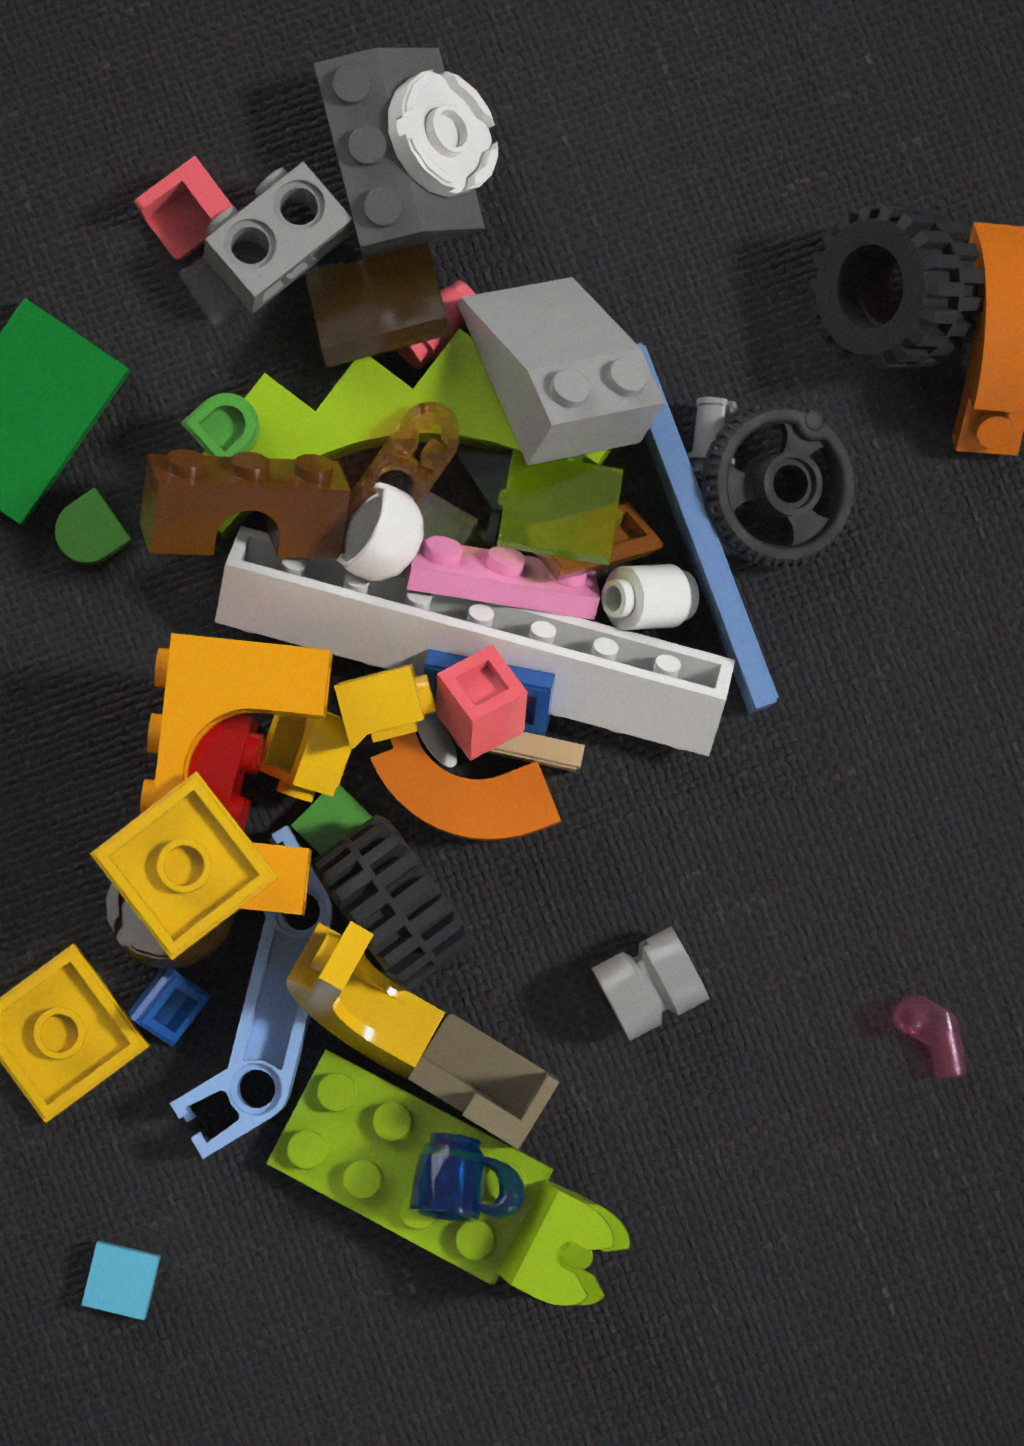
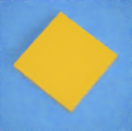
(184, 865)
(64, 1033)

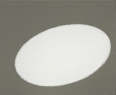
(437, 740)

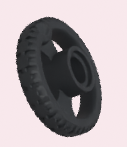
(727, 487)

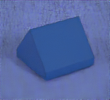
(169, 1005)

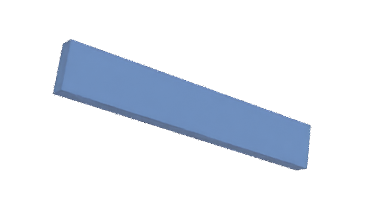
(708, 558)

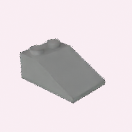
(562, 369)

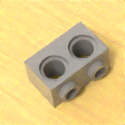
(288, 246)

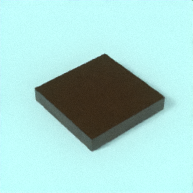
(377, 304)

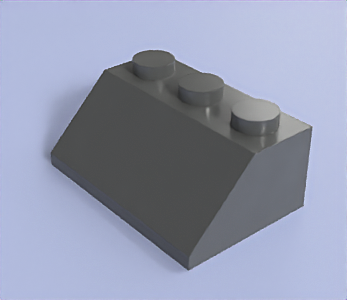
(383, 199)

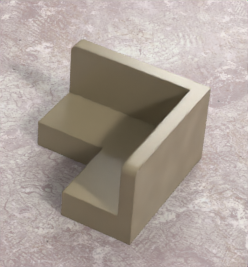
(484, 1080)

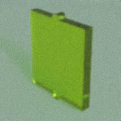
(560, 509)

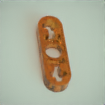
(405, 437)

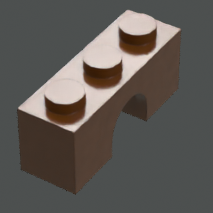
(194, 494)

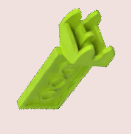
(362, 1146)

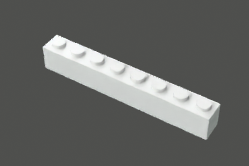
(600, 671)

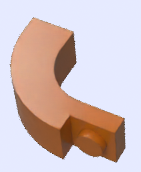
(993, 392)
(464, 807)

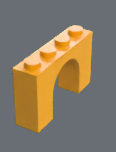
(225, 678)

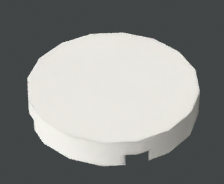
(442, 133)

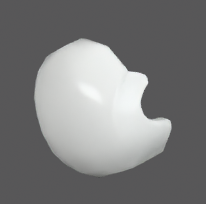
(382, 535)

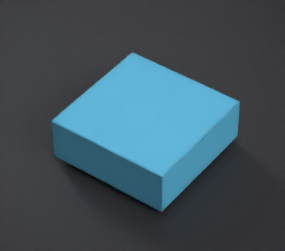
(121, 1280)

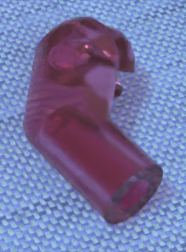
(934, 1027)

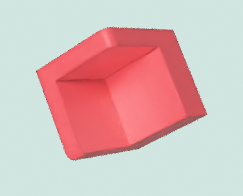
(182, 207)
(481, 702)

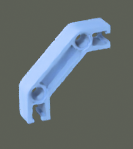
(270, 1023)

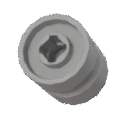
(650, 983)

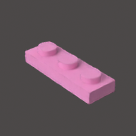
(499, 578)

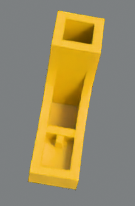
(359, 1002)

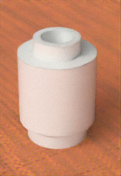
(649, 596)

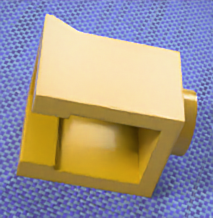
(384, 704)
(306, 755)

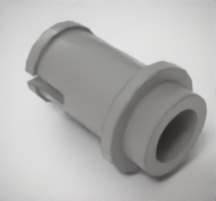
(710, 418)

